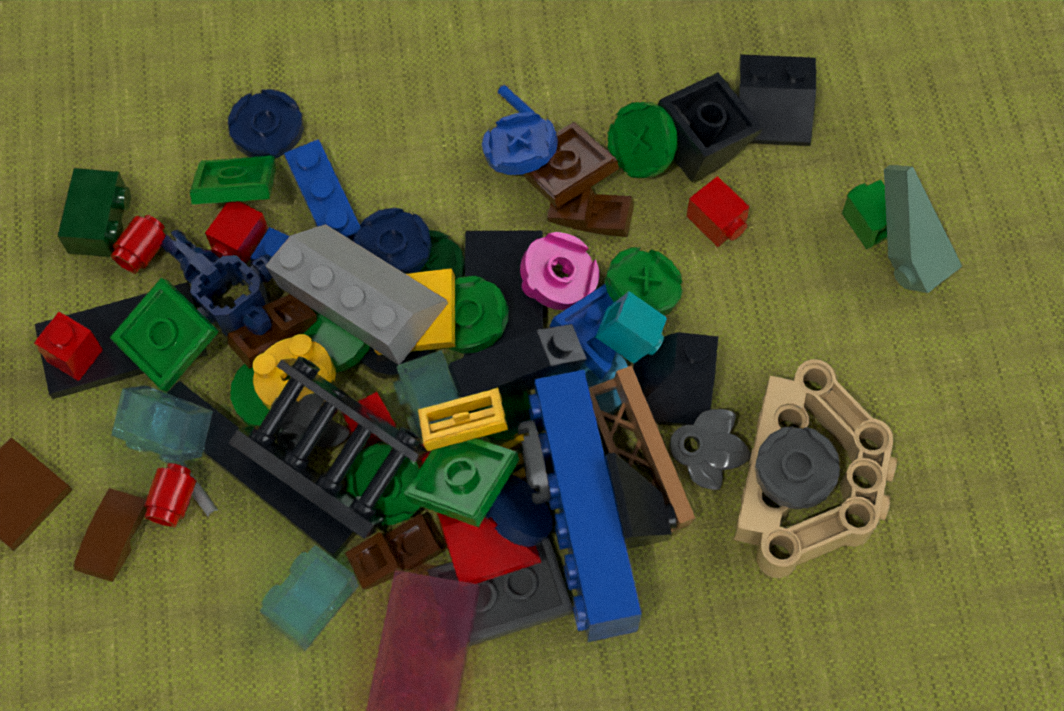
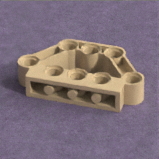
(848, 425)

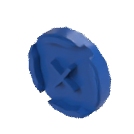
(520, 143)

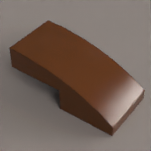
(595, 213)
(287, 318)
(109, 535)
(398, 550)

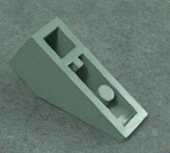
(915, 234)

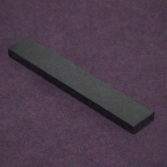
(292, 506)

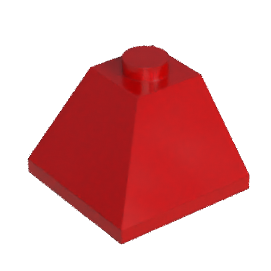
(481, 551)

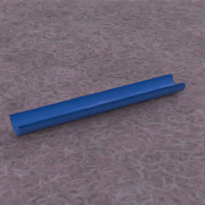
(514, 100)

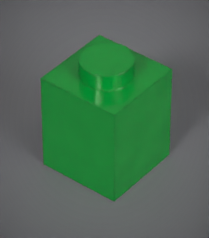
(867, 213)

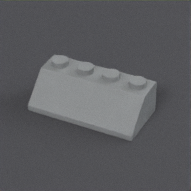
(356, 290)

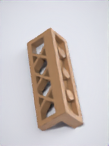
(648, 439)

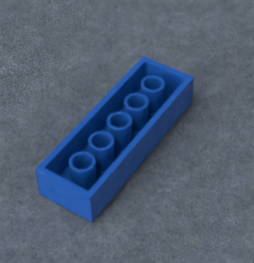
(586, 506)

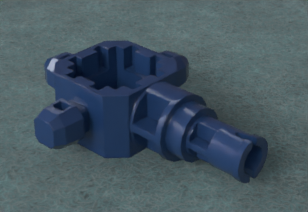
(210, 277)

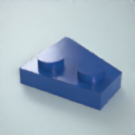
(586, 319)

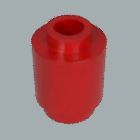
(138, 243)
(169, 495)

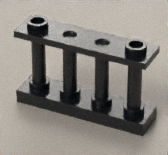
(292, 464)

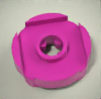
(542, 283)

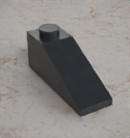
(519, 362)

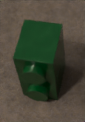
(93, 212)

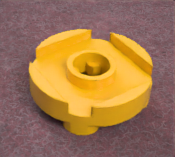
(270, 380)

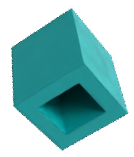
(632, 328)

